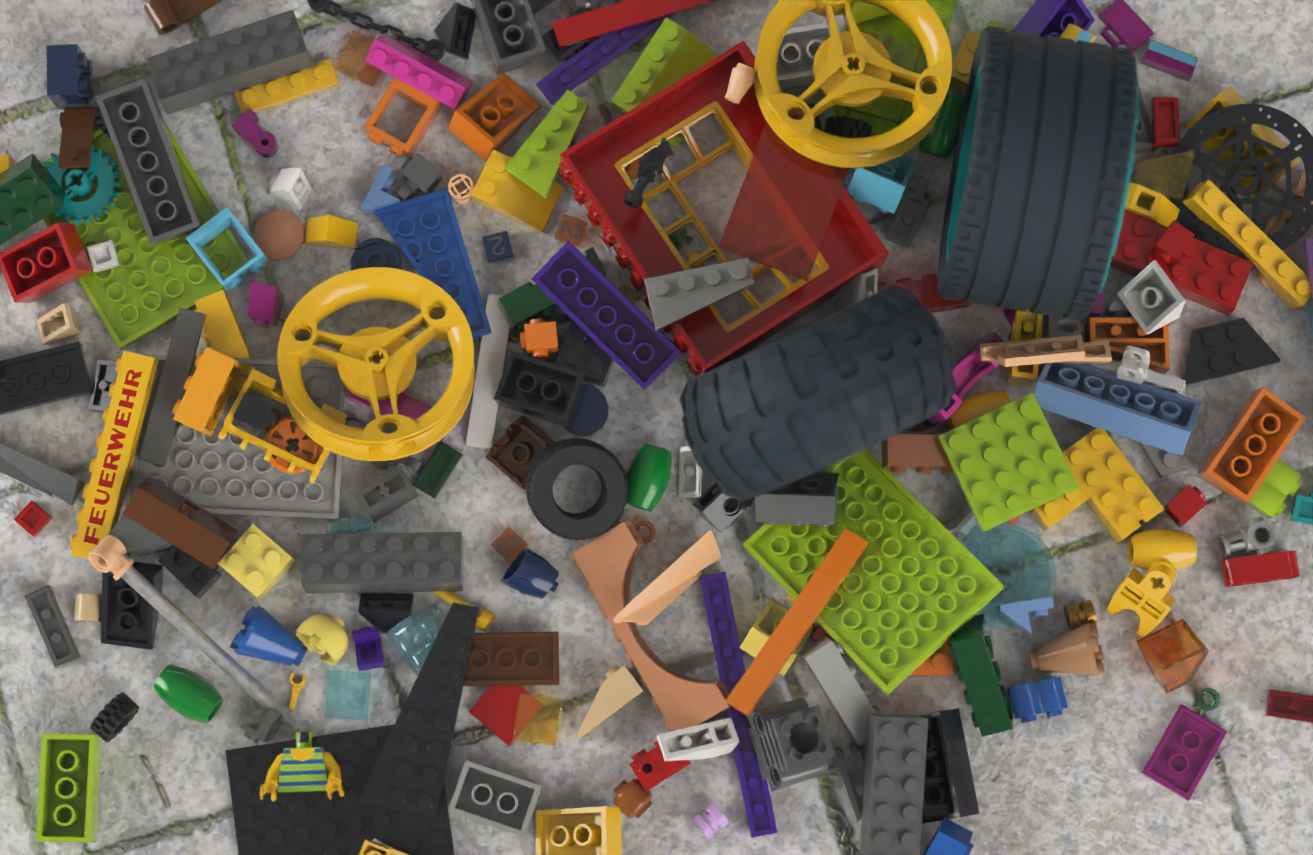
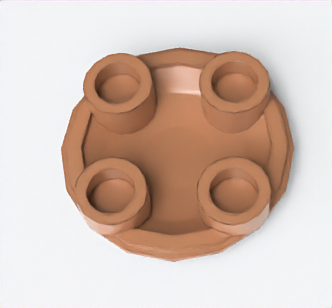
(279, 234)

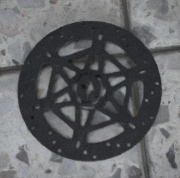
(1252, 116)

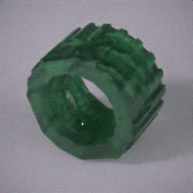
(1214, 693)

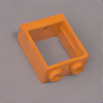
(413, 95)

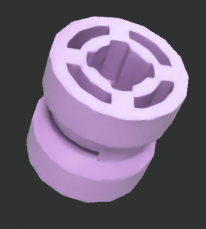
(711, 820)

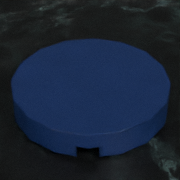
(376, 253)
(591, 413)

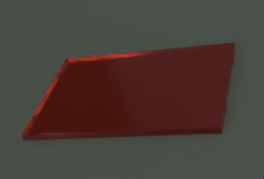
(783, 207)

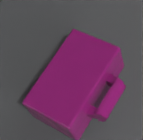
(1124, 25)

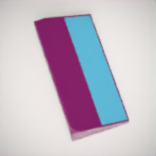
(1169, 60)

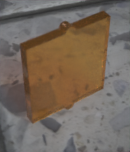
(353, 57)

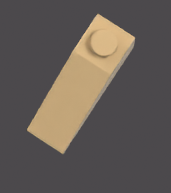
(614, 694)

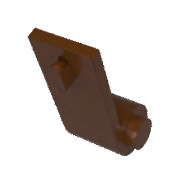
(171, 14)
(77, 136)

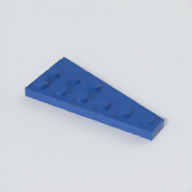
(435, 247)

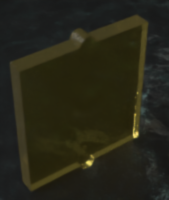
(537, 719)

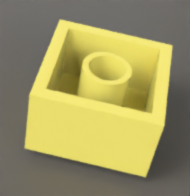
(257, 562)

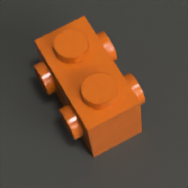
(540, 339)

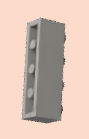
(840, 686)

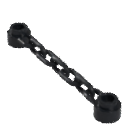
(429, 45)

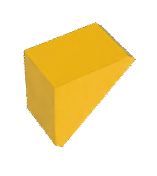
(331, 232)

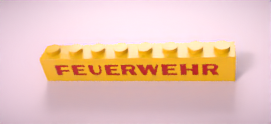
(115, 452)

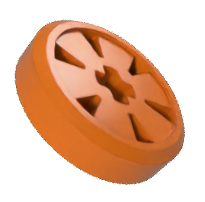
(280, 435)

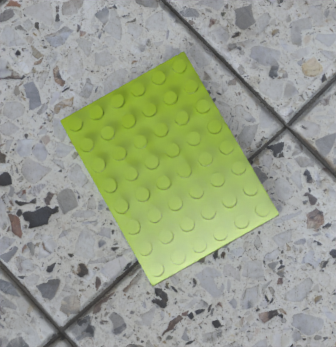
(150, 278)
(903, 591)

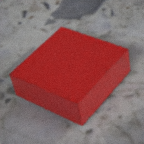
(33, 518)

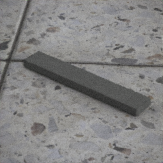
(171, 386)

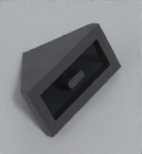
(457, 30)
(385, 609)

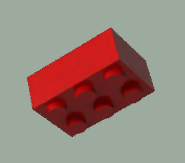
(44, 262)

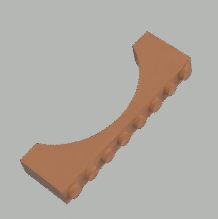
(608, 569)

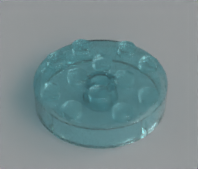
(1023, 558)

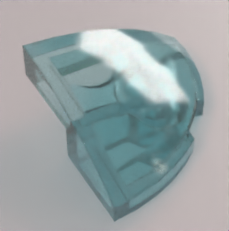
(416, 636)

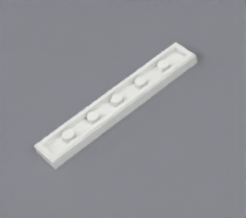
(488, 375)

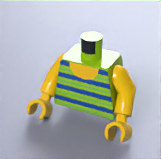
(303, 770)

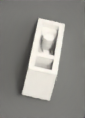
(290, 187)
(699, 741)

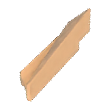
(1047, 350)

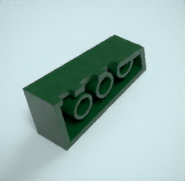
(532, 302)
(981, 677)

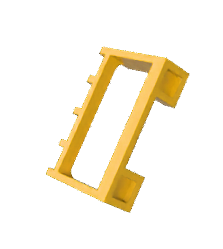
(266, 386)

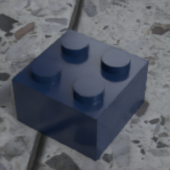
(68, 76)

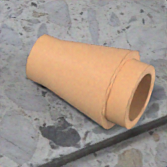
(740, 81)

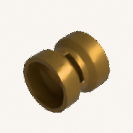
(1080, 614)

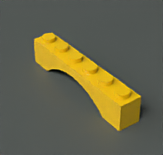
(1224, 216)

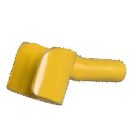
(295, 690)

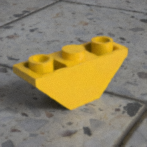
(1150, 204)

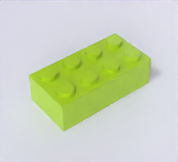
(69, 788)

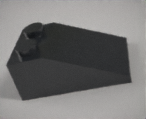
(125, 614)

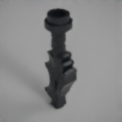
(648, 168)

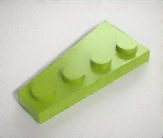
(540, 154)

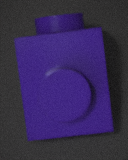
(368, 648)

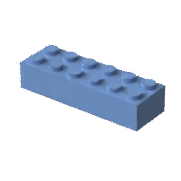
(1118, 405)

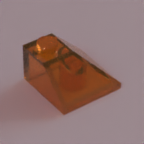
(1173, 655)

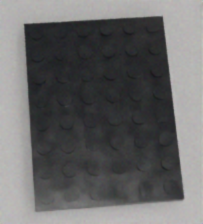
(324, 826)

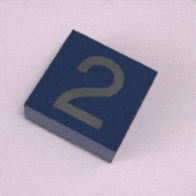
(497, 247)

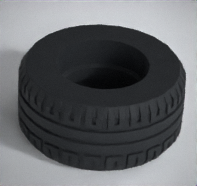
(597, 518)

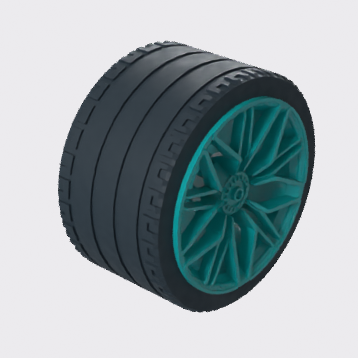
(1039, 173)

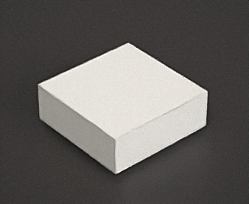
(103, 256)

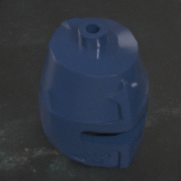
(531, 575)

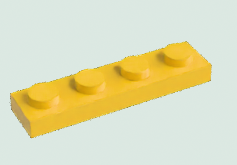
(288, 87)

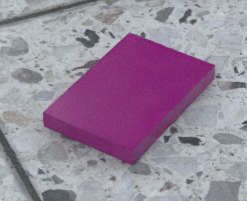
(1184, 752)

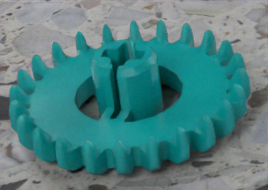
(107, 178)

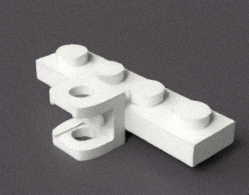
(1136, 370)

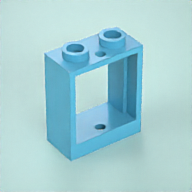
(211, 230)

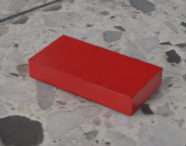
(1165, 121)

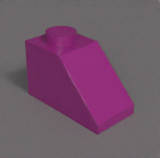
(264, 304)

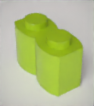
(1274, 489)

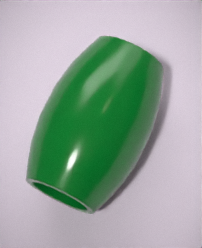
(944, 133)
(648, 476)
(188, 693)

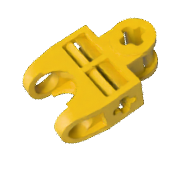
(1146, 595)

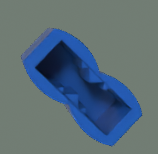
(1037, 698)

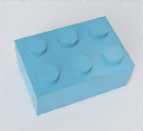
(882, 184)

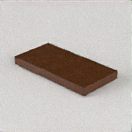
(513, 659)

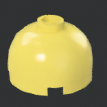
(324, 636)

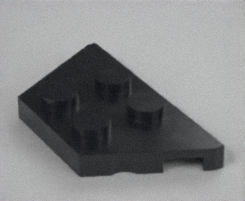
(1226, 351)

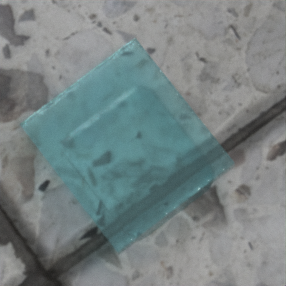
(348, 695)

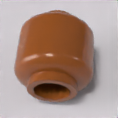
(632, 798)

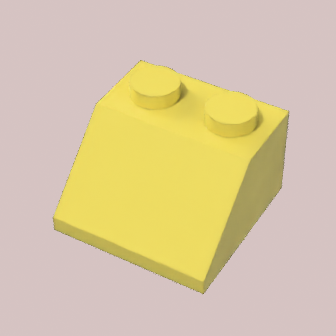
(764, 627)

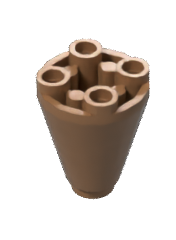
(1071, 653)

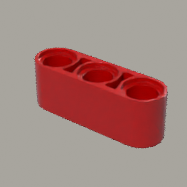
(1260, 568)

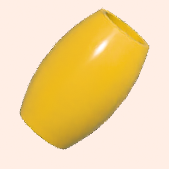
(977, 406)
(1161, 544)

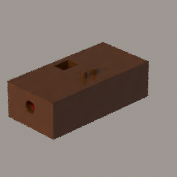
(180, 522)

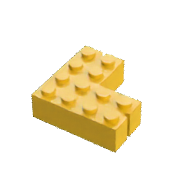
(1107, 486)

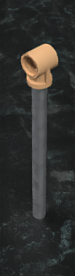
(110, 556)

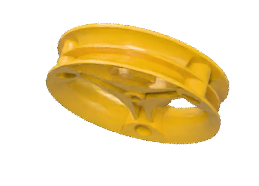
(853, 87)
(374, 345)

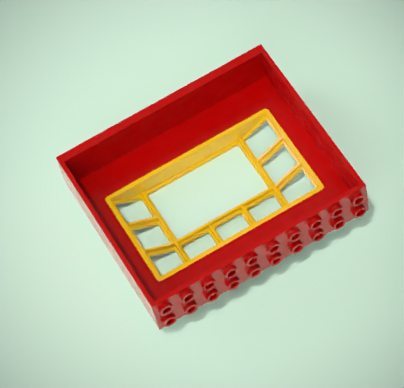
(643, 246)

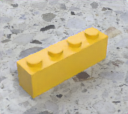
(224, 331)

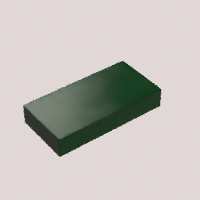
(437, 470)

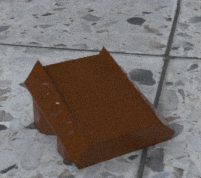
(519, 449)

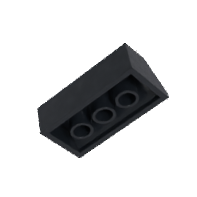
(948, 774)

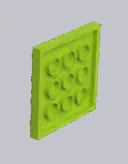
(1007, 462)

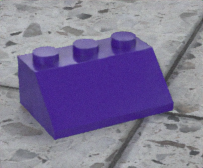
(1053, 16)

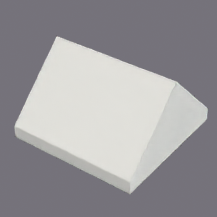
(1152, 298)

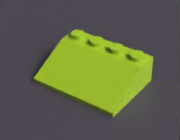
(664, 61)

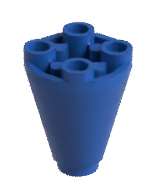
(267, 639)

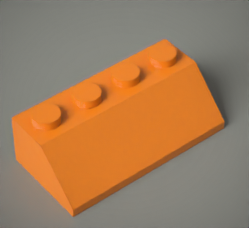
(1251, 445)

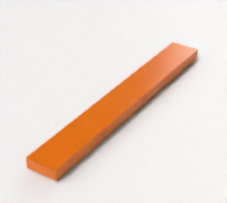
(797, 622)

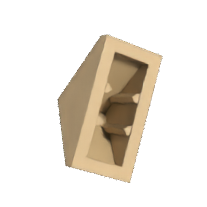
(59, 324)

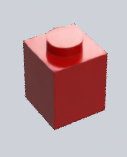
(1172, 243)
(1185, 505)

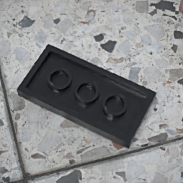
(43, 378)

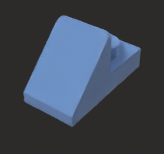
(377, 195)
(1018, 612)

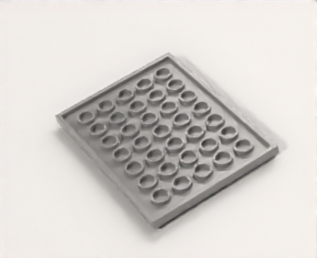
(239, 481)

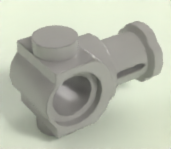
(1247, 538)

